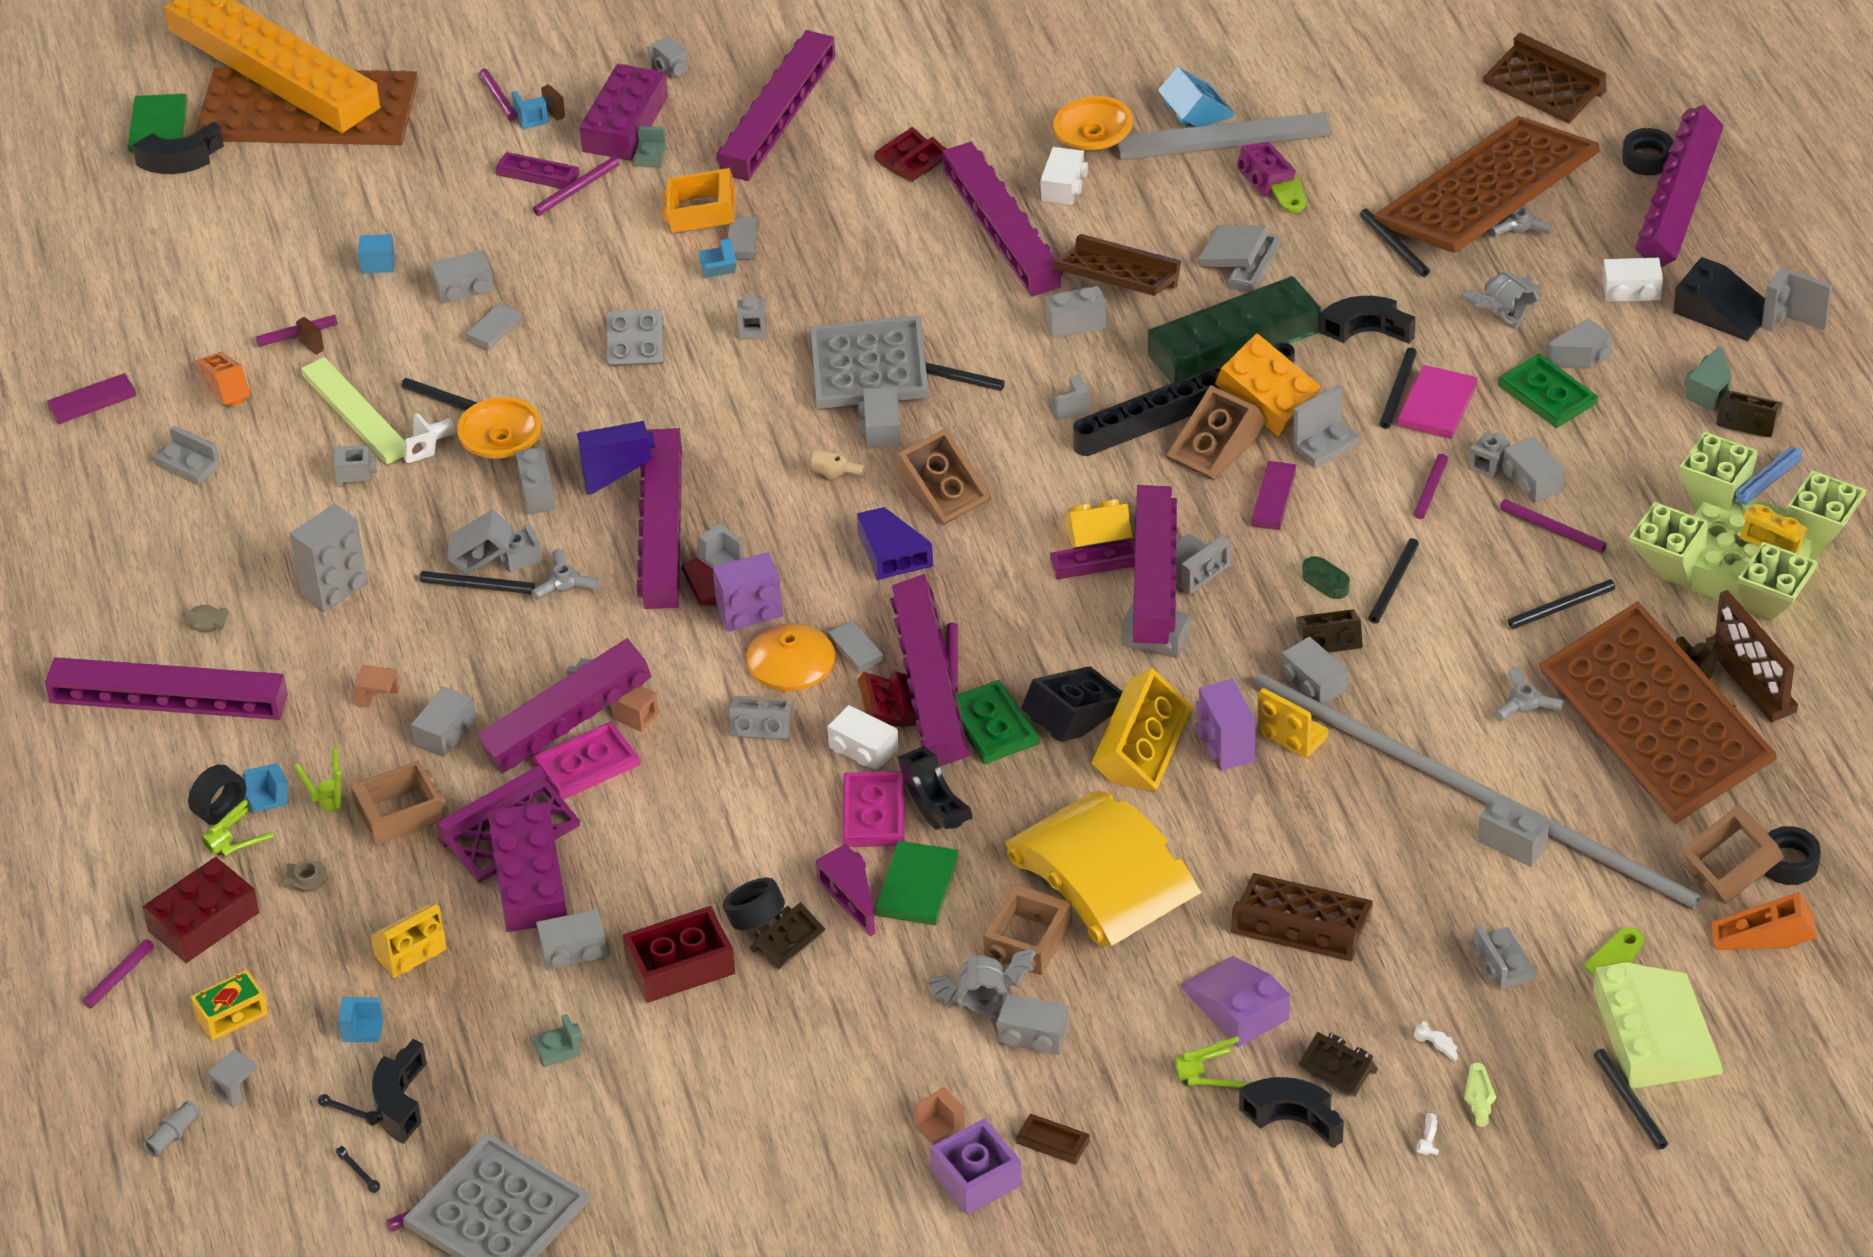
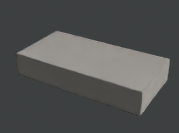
(743, 237)
(493, 326)
(855, 646)

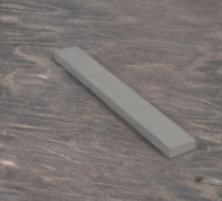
(1223, 135)

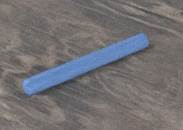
(1768, 475)

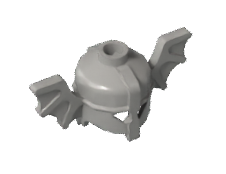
(1506, 295)
(982, 980)

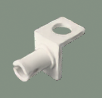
(426, 435)

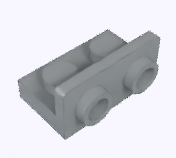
(188, 456)
(760, 717)
(1502, 957)

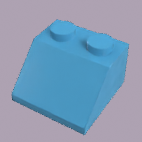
(1194, 99)

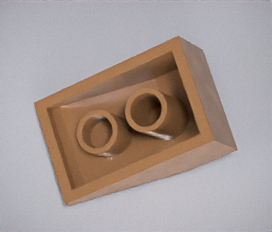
(1217, 433)
(941, 477)

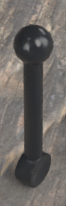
(371, 1117)
(373, 1185)

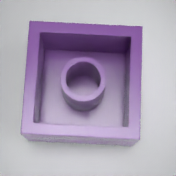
(747, 591)
(1226, 724)
(975, 1166)

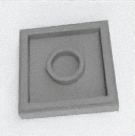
(1233, 246)

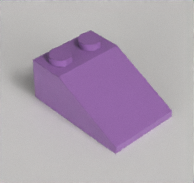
(1240, 999)

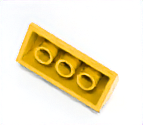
(1142, 732)

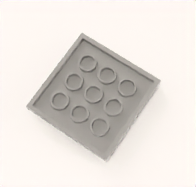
(868, 357)
(496, 1205)

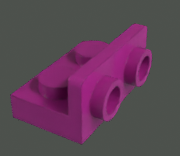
(1263, 166)

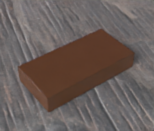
(1053, 1138)

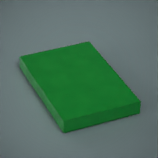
(158, 115)
(1547, 390)
(994, 722)
(917, 882)

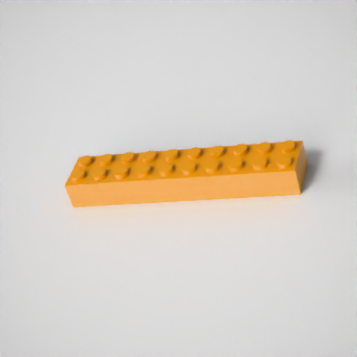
(275, 60)

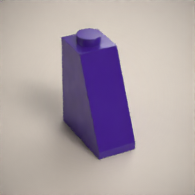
(613, 452)
(892, 544)

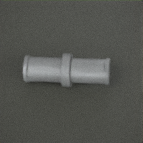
(171, 1128)

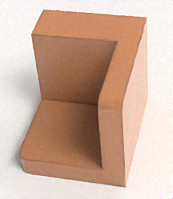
(372, 681)
(636, 708)
(938, 1116)

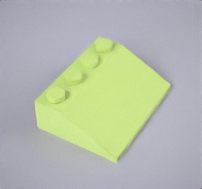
(1654, 1024)

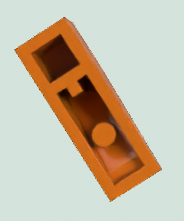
(224, 378)
(1769, 925)

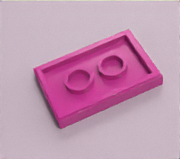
(1437, 401)
(586, 760)
(873, 808)

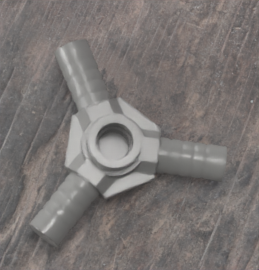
(1520, 222)
(563, 578)
(1525, 698)

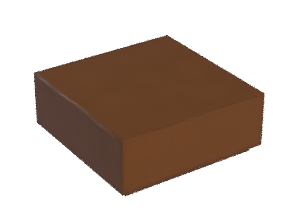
(554, 102)
(310, 335)

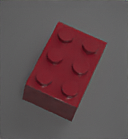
(201, 909)
(679, 954)

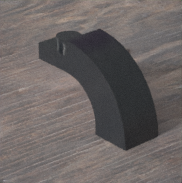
(178, 155)
(1366, 315)
(931, 791)
(1292, 1100)
(396, 1110)

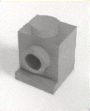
(668, 57)
(751, 311)
(1491, 448)
(353, 464)
(523, 550)

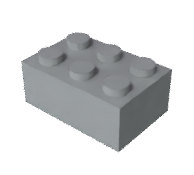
(328, 557)

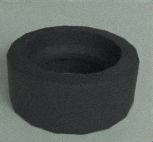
(1646, 138)
(205, 788)
(1800, 840)
(753, 903)

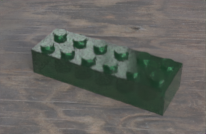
(1217, 333)

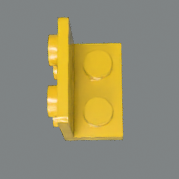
(1288, 724)

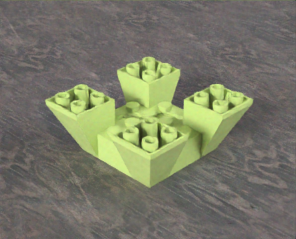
(1707, 549)

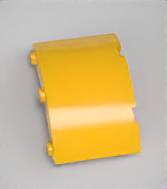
(1106, 864)

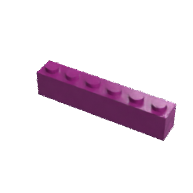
(564, 705)

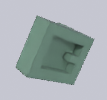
(651, 147)
(559, 1043)

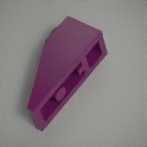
(845, 879)

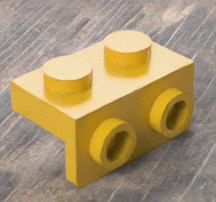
(1774, 529)

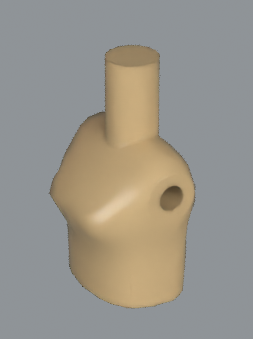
(834, 465)

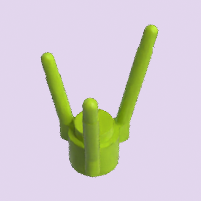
(329, 790)
(219, 837)
(1191, 1064)

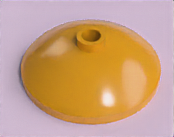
(1093, 123)
(499, 427)
(790, 657)

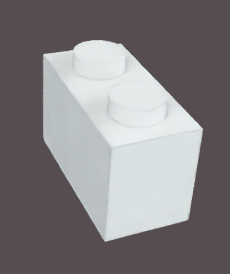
(1063, 176)
(1632, 279)
(862, 738)

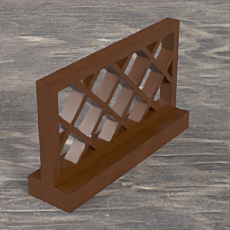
(1556, 66)
(1120, 265)
(1754, 659)
(1298, 928)

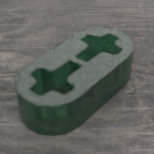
(1325, 577)

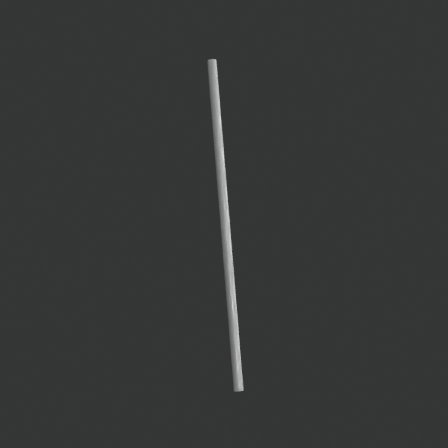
(1478, 791)

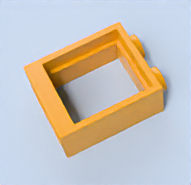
(699, 186)

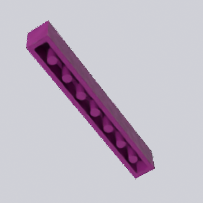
(776, 104)
(1679, 185)
(1001, 218)
(661, 522)
(1154, 565)
(929, 670)
(166, 688)

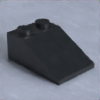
(1719, 300)
(1071, 702)

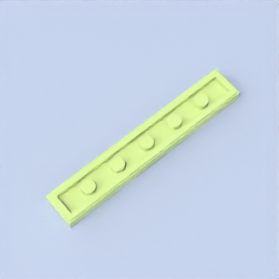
(355, 410)

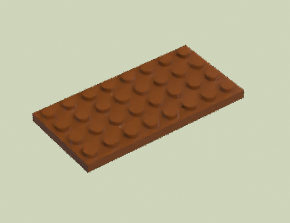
(258, 115)
(1486, 183)
(1657, 712)

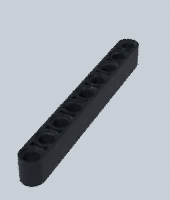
(1149, 410)

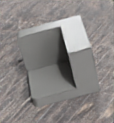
(1072, 403)
(719, 546)
(228, 1074)

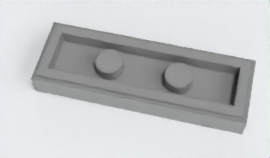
(1248, 278)

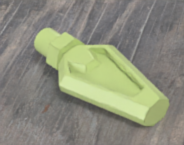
(1479, 1093)

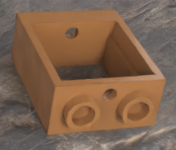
(391, 784)
(1748, 870)
(1036, 907)

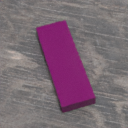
(536, 170)
(91, 398)
(1274, 495)
(1093, 559)

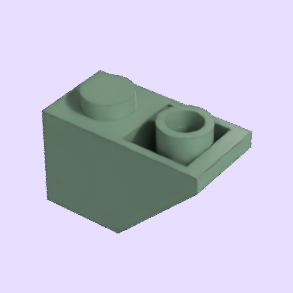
(1709, 381)

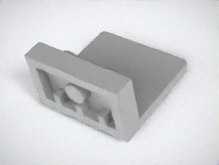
(1797, 298)
(635, 337)
(1319, 429)
(1200, 562)

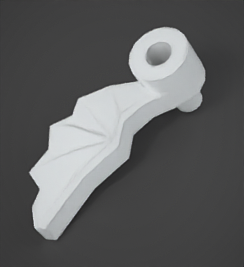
(1438, 1038)
(1425, 1145)

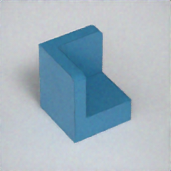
(530, 112)
(376, 253)
(718, 260)
(265, 787)
(360, 1019)

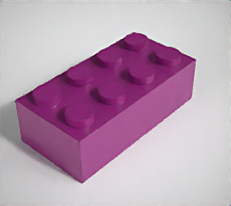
(626, 101)
(527, 865)

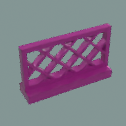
(475, 816)

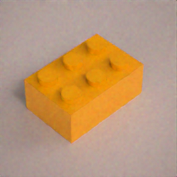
(1268, 381)

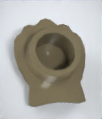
(206, 618)
(305, 875)

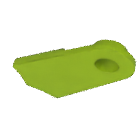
(1290, 194)
(1616, 950)

